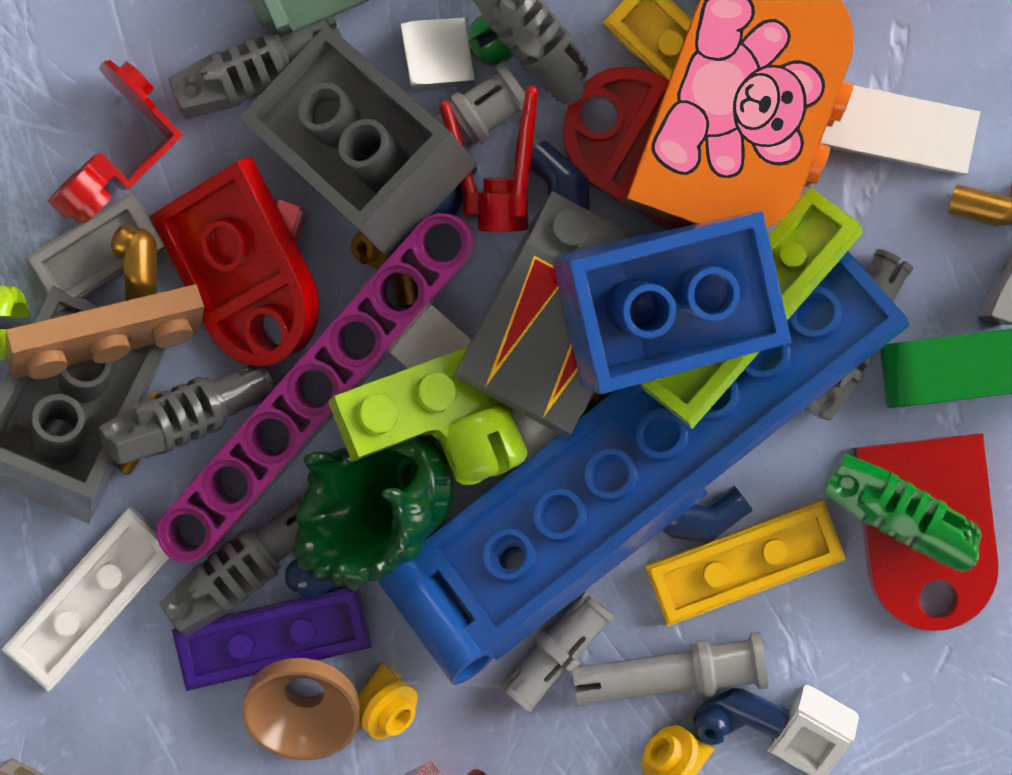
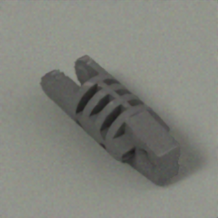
(539, 44)

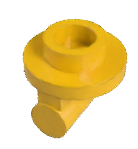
(386, 704)
(675, 753)

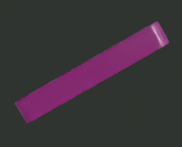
(288, 402)

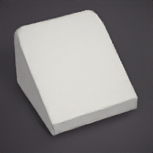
(437, 53)
(815, 732)

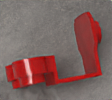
(84, 190)

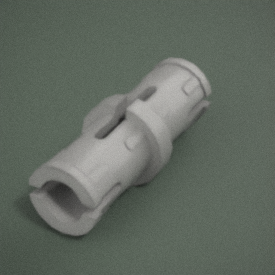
(557, 651)

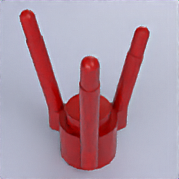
(504, 200)

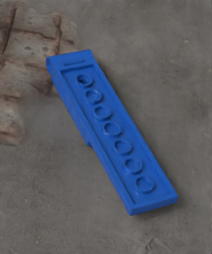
(620, 483)

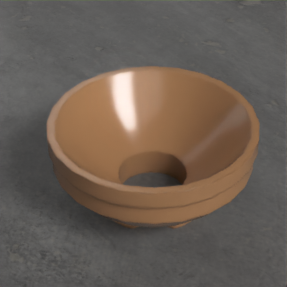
(298, 724)

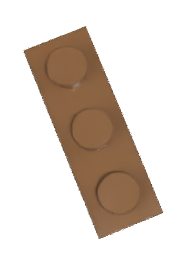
(104, 333)

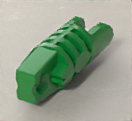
(904, 512)

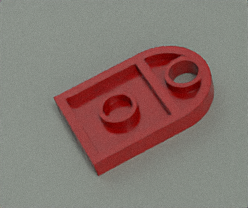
(613, 156)
(244, 263)
(957, 474)

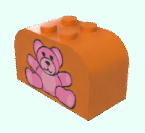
(746, 110)

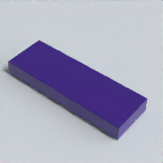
(255, 638)

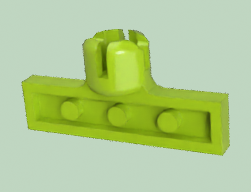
(804, 252)
(427, 400)

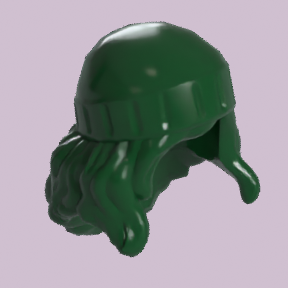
(370, 512)

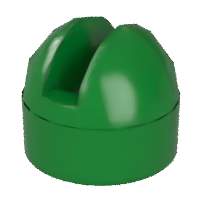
(492, 52)

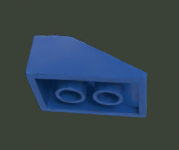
(671, 301)

